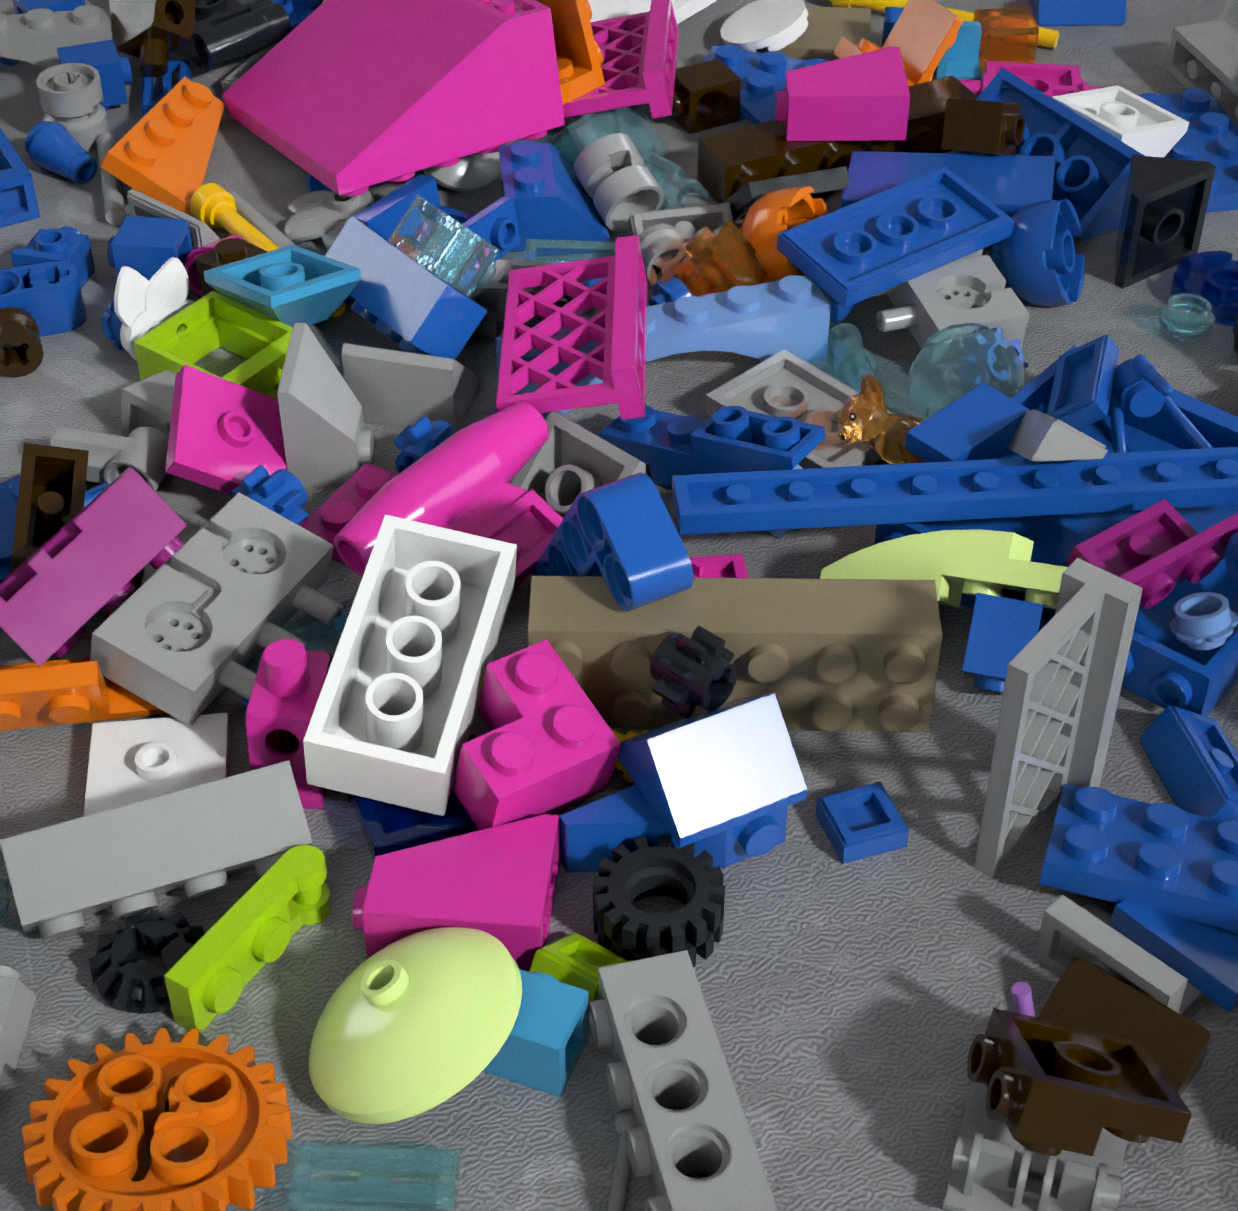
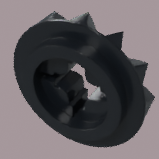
(136, 984)

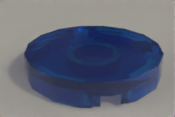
(1213, 278)

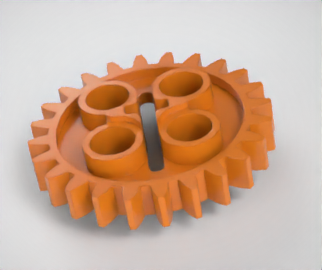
(207, 1152)

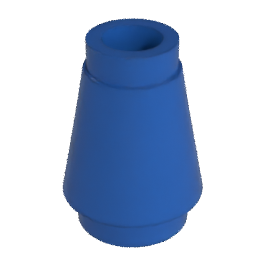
(58, 151)

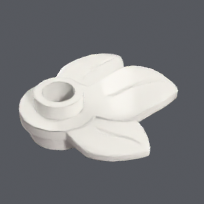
(146, 303)

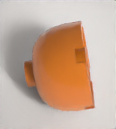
(775, 214)

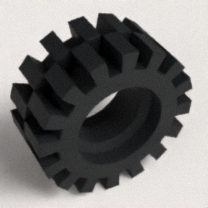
(658, 872)

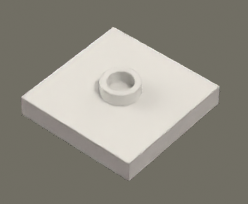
(154, 758)

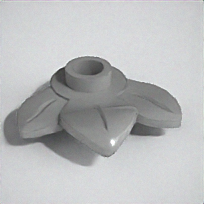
(323, 215)

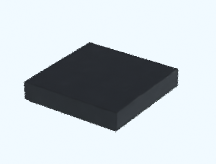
(825, 182)

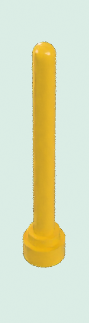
(218, 210)

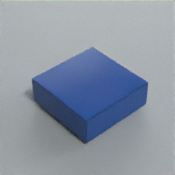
(861, 822)

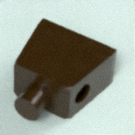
(151, 30)

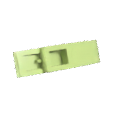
(958, 563)

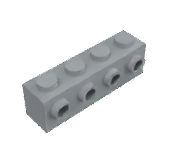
(153, 848)

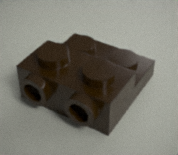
(1068, 1082)

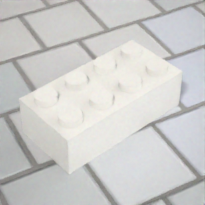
(410, 665)

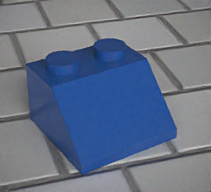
(547, 195)

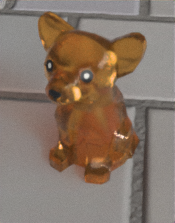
(866, 420)

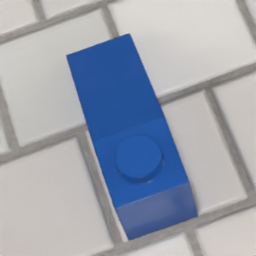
(618, 819)

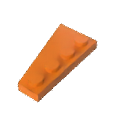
(169, 146)

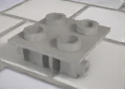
(1002, 1175)

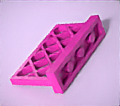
(651, 62)
(618, 328)

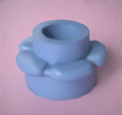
(1203, 620)

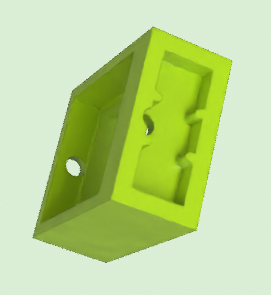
(217, 323)

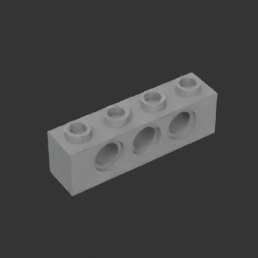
(663, 1005)

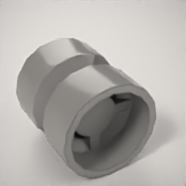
(73, 98)
(617, 180)

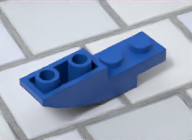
(722, 444)

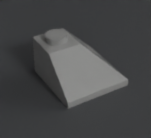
(320, 416)

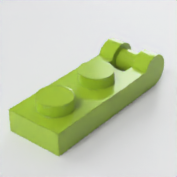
(249, 937)

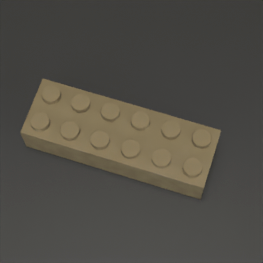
(826, 647)

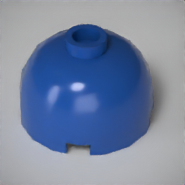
(1041, 254)

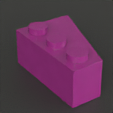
(87, 566)

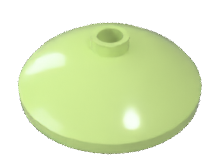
(414, 1024)

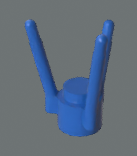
(1144, 393)

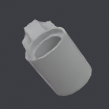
(112, 454)

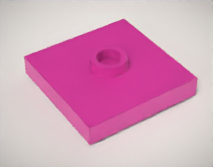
(221, 431)

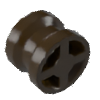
(19, 329)

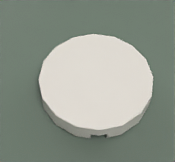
(766, 24)

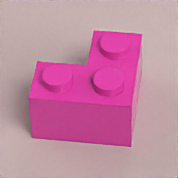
(543, 742)

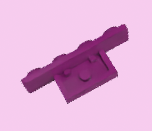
(1157, 550)

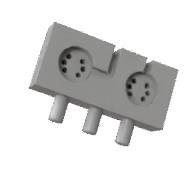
(955, 294)
(215, 609)

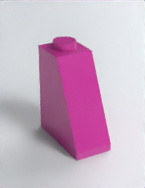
(846, 99)
(478, 880)

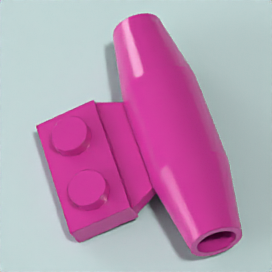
(466, 490)

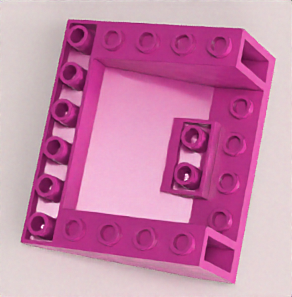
(402, 87)

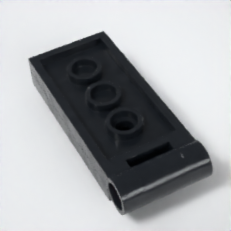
(234, 29)

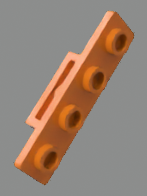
(64, 694)

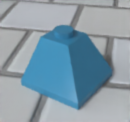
(287, 284)

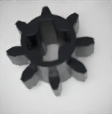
(693, 672)

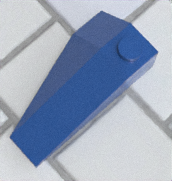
(1088, 161)

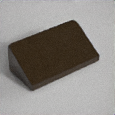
(1105, 1004)

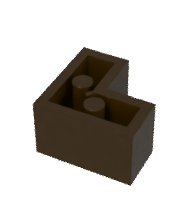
(48, 498)

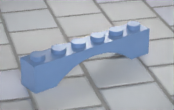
(743, 321)

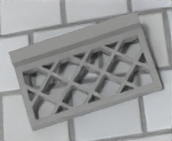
(1057, 708)

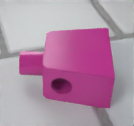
(284, 701)

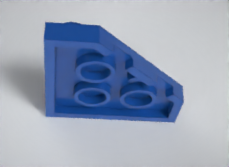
(760, 77)

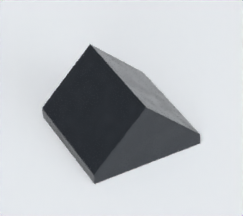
(1161, 215)

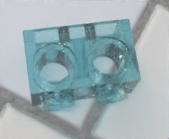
(445, 246)

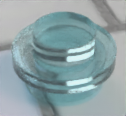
(1187, 317)

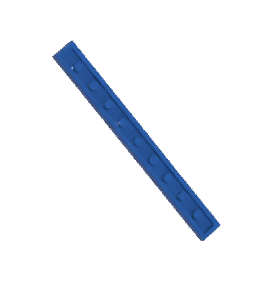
(952, 491)

